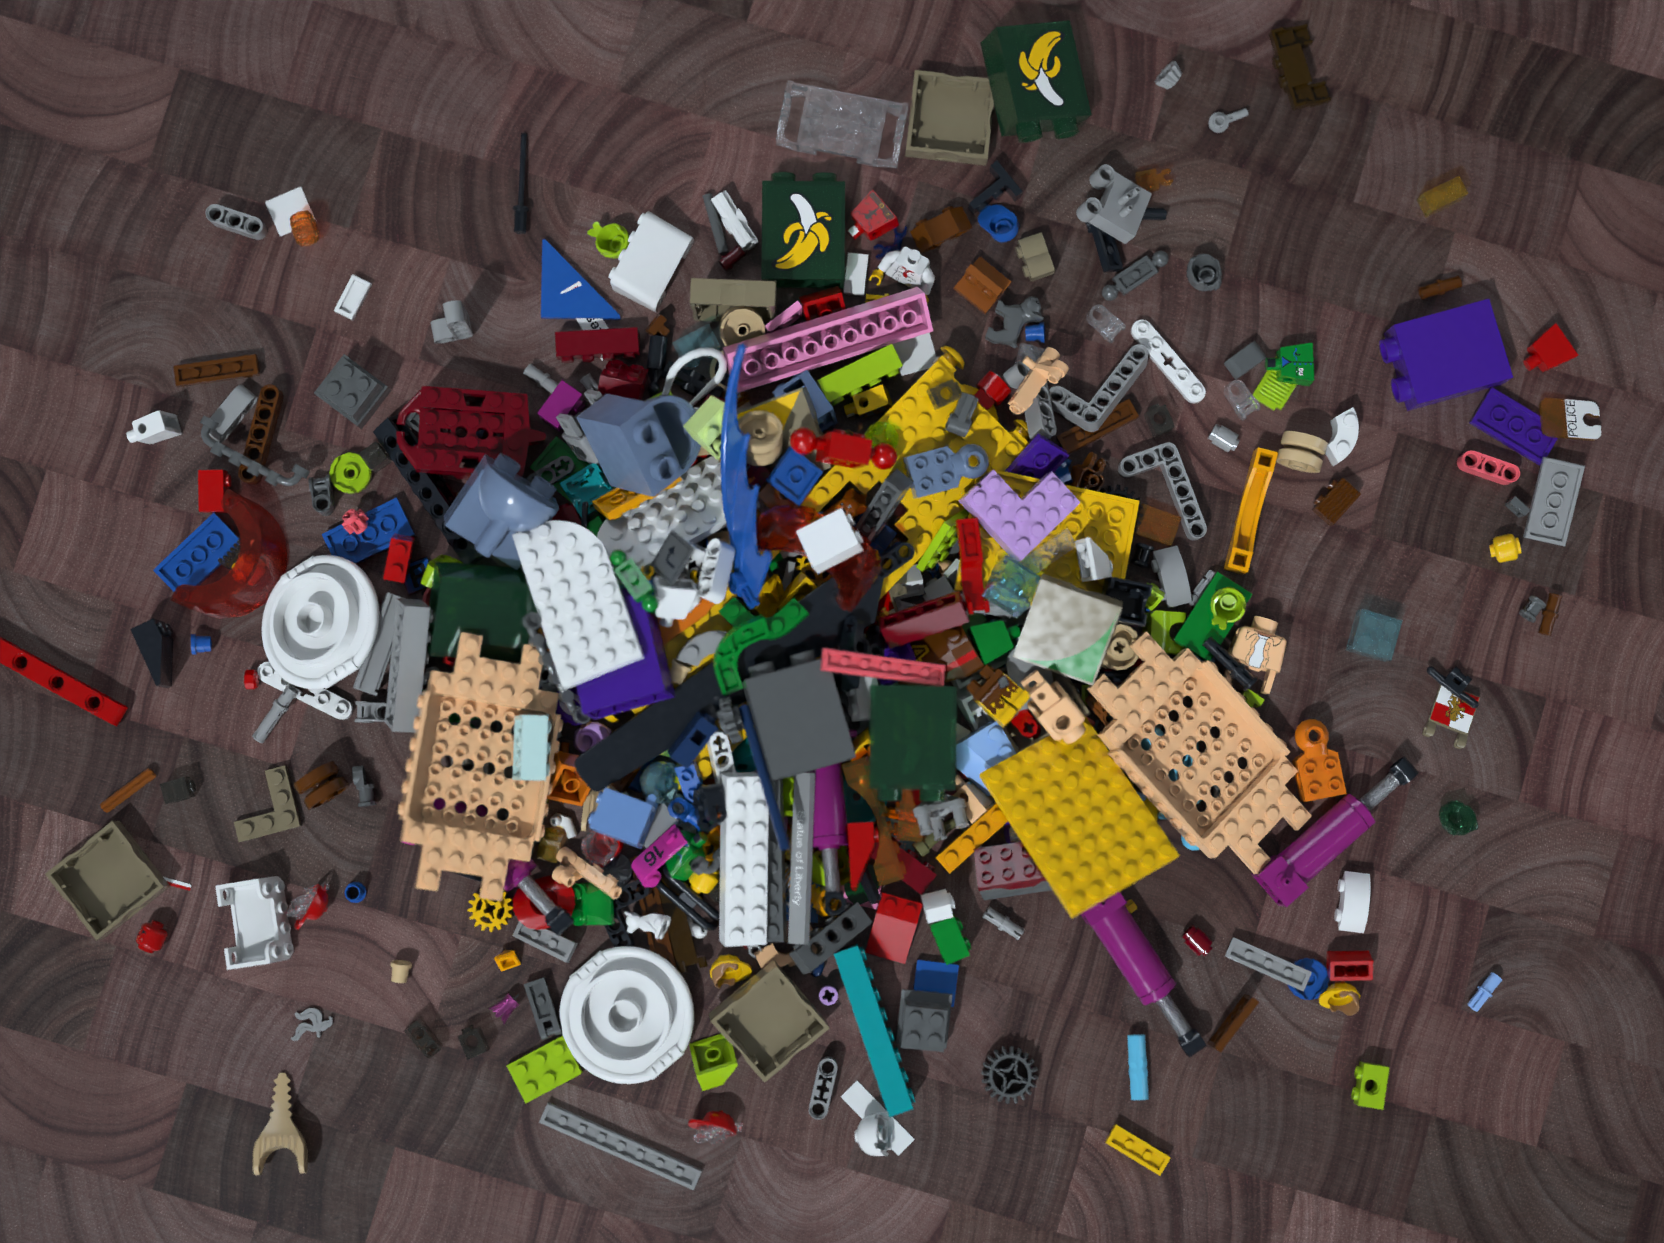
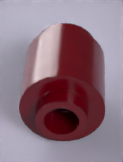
(1197, 941)

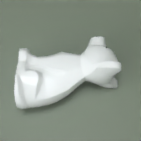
(652, 922)

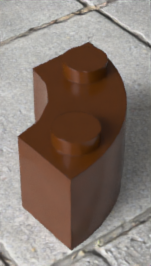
(946, 226)

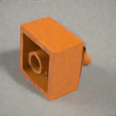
(566, 781)

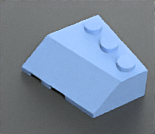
(982, 751)

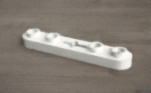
(1182, 377)
(323, 699)

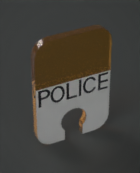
(1565, 419)

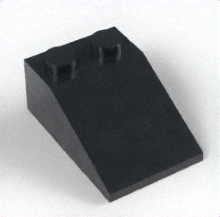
(156, 647)

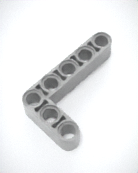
(1105, 393)
(1172, 483)

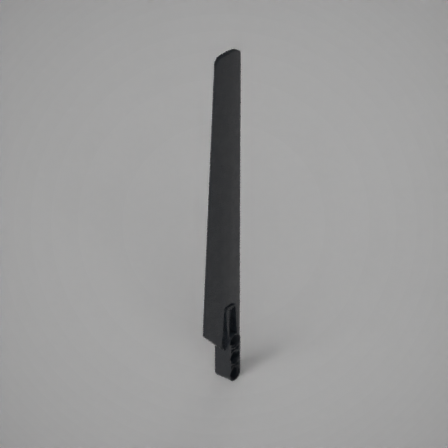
(663, 722)

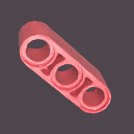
(1498, 467)

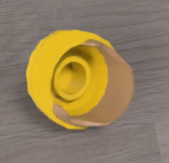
(728, 970)
(1341, 997)

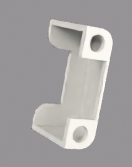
(649, 261)
(258, 921)

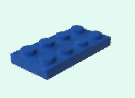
(382, 525)
(198, 554)

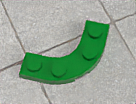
(778, 624)
(729, 649)

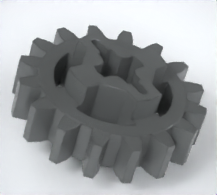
(730, 720)

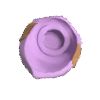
(589, 735)

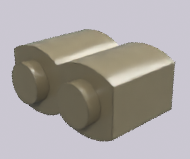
(1035, 257)

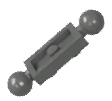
(1135, 275)

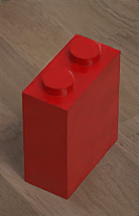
(399, 558)

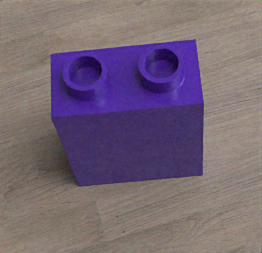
(1446, 355)
(636, 683)

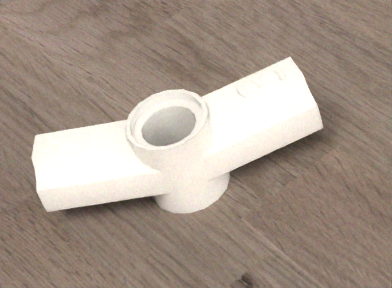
(734, 221)

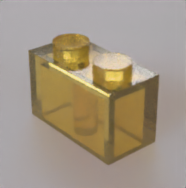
(1442, 196)

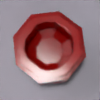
(251, 679)

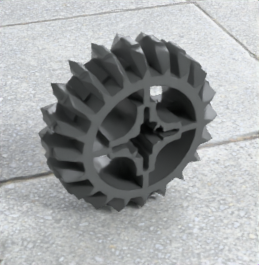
(1012, 1065)

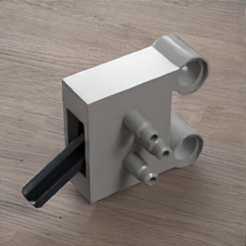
(1120, 207)

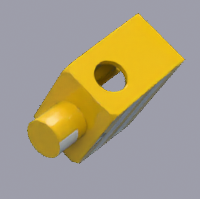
(878, 400)

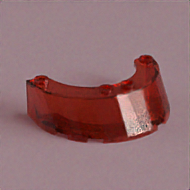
(254, 574)
(854, 576)

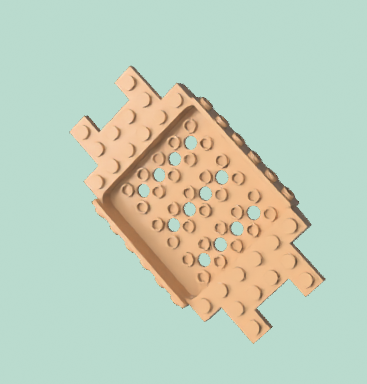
(1246, 805)
(465, 840)

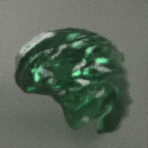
(1458, 818)

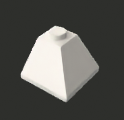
(1092, 560)

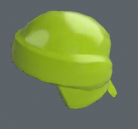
(610, 239)
(1227, 606)

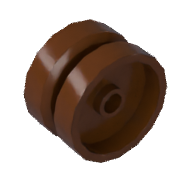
(321, 785)

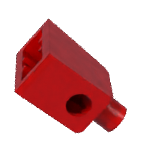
(1549, 350)

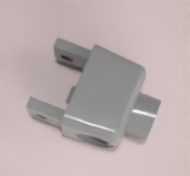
(574, 434)

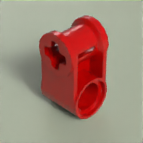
(1021, 722)

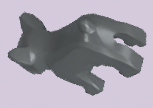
(1015, 318)

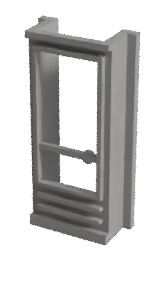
(374, 666)

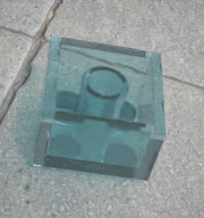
(1011, 586)
(1374, 635)

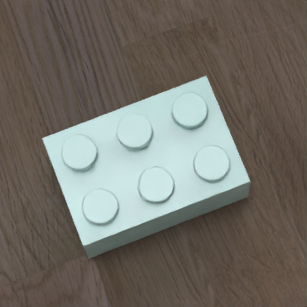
(531, 747)

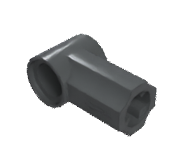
(959, 419)

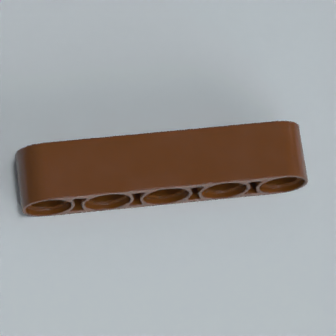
(259, 424)

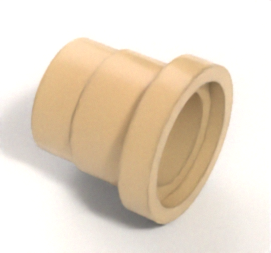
(679, 670)
(400, 970)

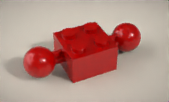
(843, 449)

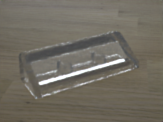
(1049, 551)

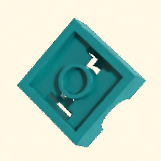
(589, 491)

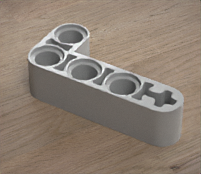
(455, 324)
(1040, 414)

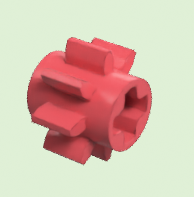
(355, 521)

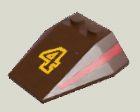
(948, 649)

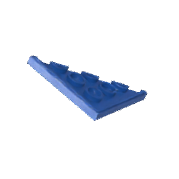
(573, 304)

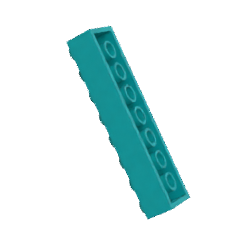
(873, 1031)

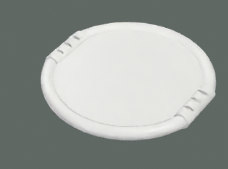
(320, 621)
(626, 1015)

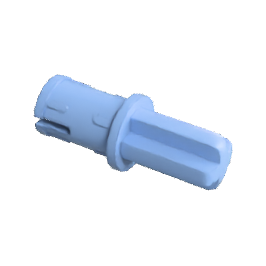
(1484, 991)

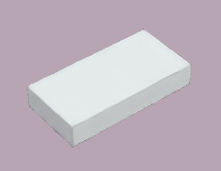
(855, 274)
(352, 297)

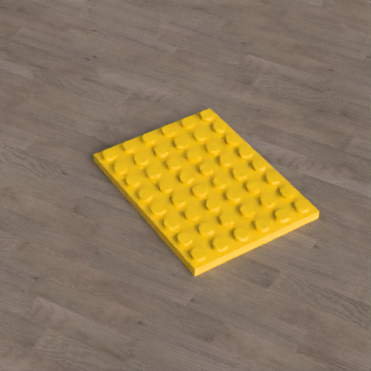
(1101, 516)
(1079, 818)

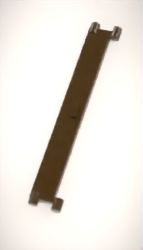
(679, 929)

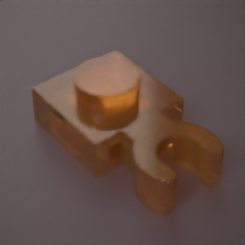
(1150, 179)

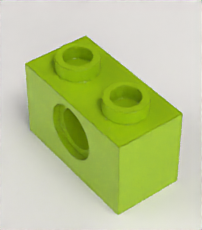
(1376, 1096)

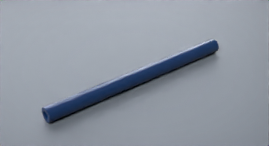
(764, 778)

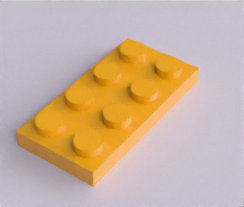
(618, 501)

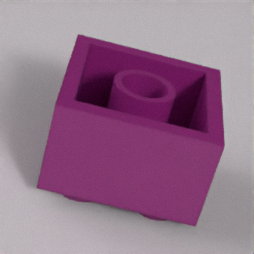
(562, 400)

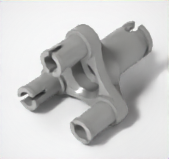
(932, 813)

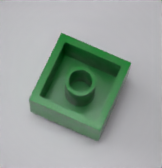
(950, 940)

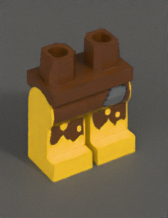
(995, 689)

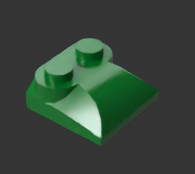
(592, 906)

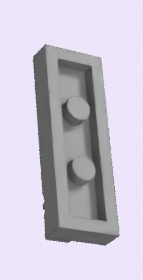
(546, 941)

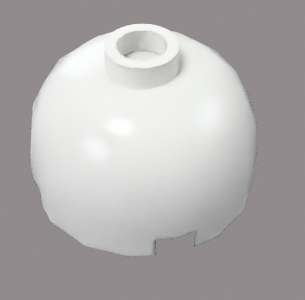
(874, 1135)

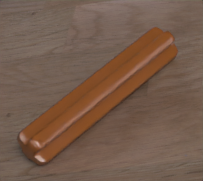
(128, 790)

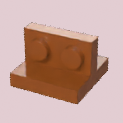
(982, 285)

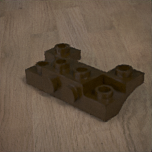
(1293, 68)

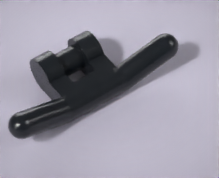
(1452, 687)

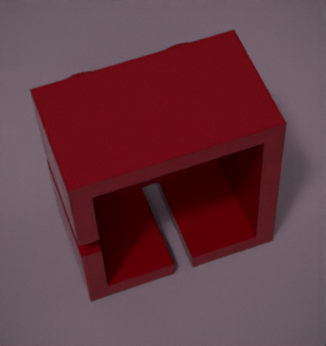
(623, 380)

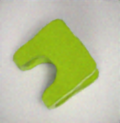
(1159, 625)

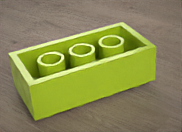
(859, 374)

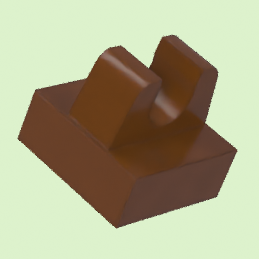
(657, 326)

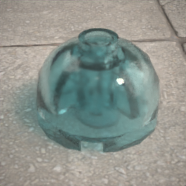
(660, 781)

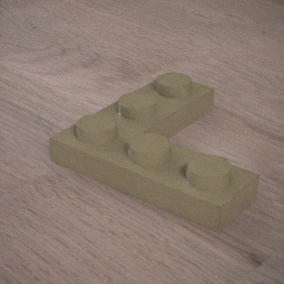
(285, 809)

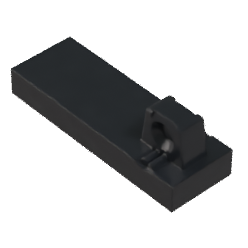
(1106, 249)

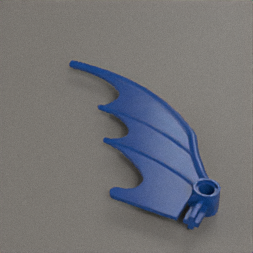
(739, 499)

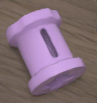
(831, 989)

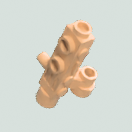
(1044, 368)
(577, 868)

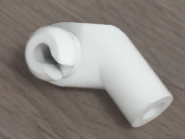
(564, 822)
(696, 930)

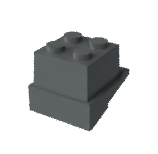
(352, 391)
(923, 1020)

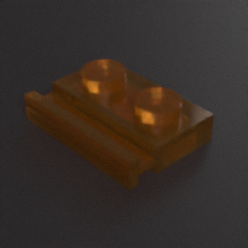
(1157, 525)

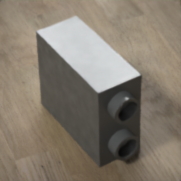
(797, 716)

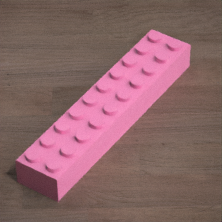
(831, 338)

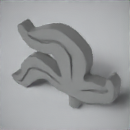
(318, 1025)

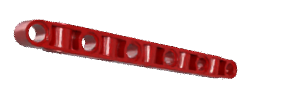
(72, 689)

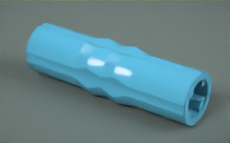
(1138, 1067)

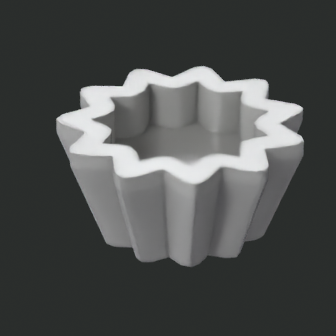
(1169, 75)

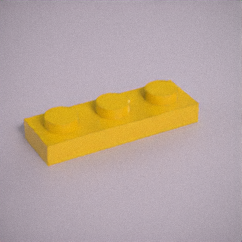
(1137, 1149)

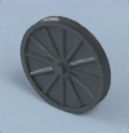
(620, 869)

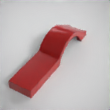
(971, 565)

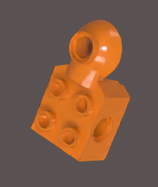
(1318, 767)

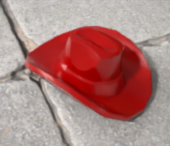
(529, 913)

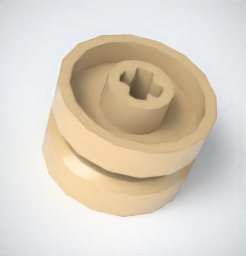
(740, 317)
(765, 437)
(1301, 451)
(1119, 654)

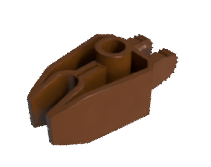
(1086, 477)

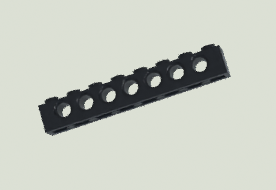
(430, 488)

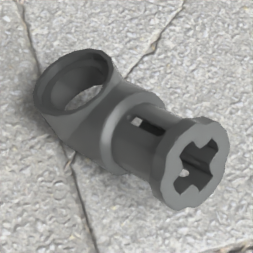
(366, 792)

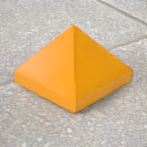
(507, 960)

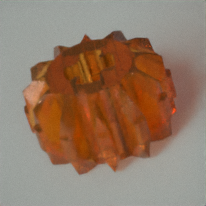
(304, 228)

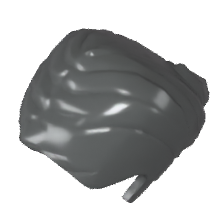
(1204, 273)

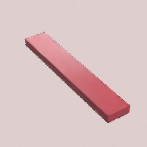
(882, 667)

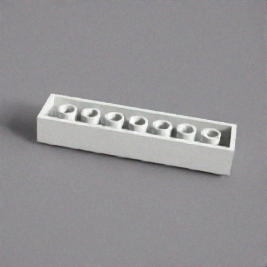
(743, 862)

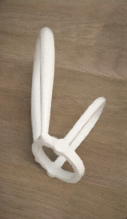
(690, 356)

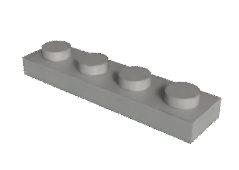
(1268, 964)

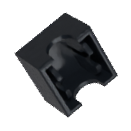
(1134, 599)

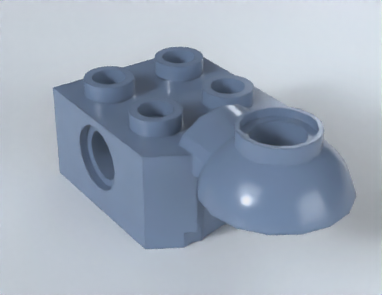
(942, 468)

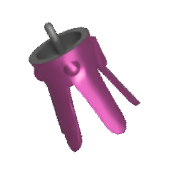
(505, 1006)

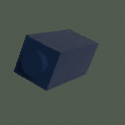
(693, 739)

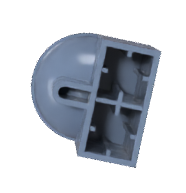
(640, 441)
(498, 505)

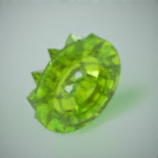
(877, 429)

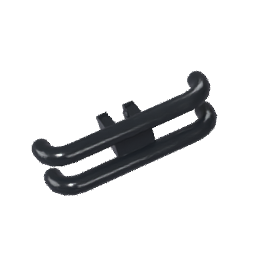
(688, 900)

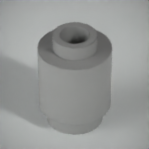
(1224, 438)

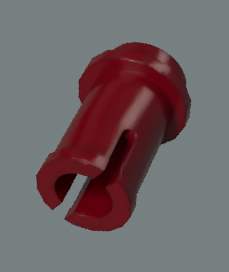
(731, 258)

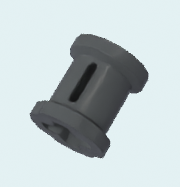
(1532, 609)

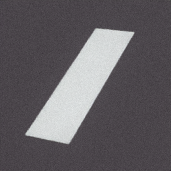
(865, 1104)

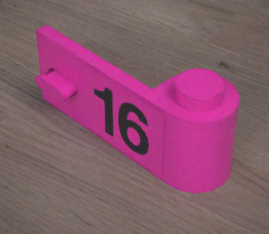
(649, 861)

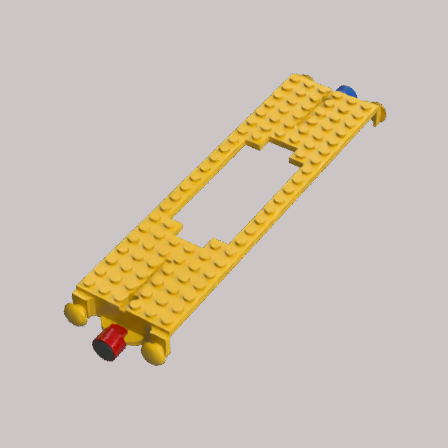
(919, 431)

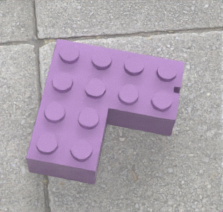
(1016, 522)

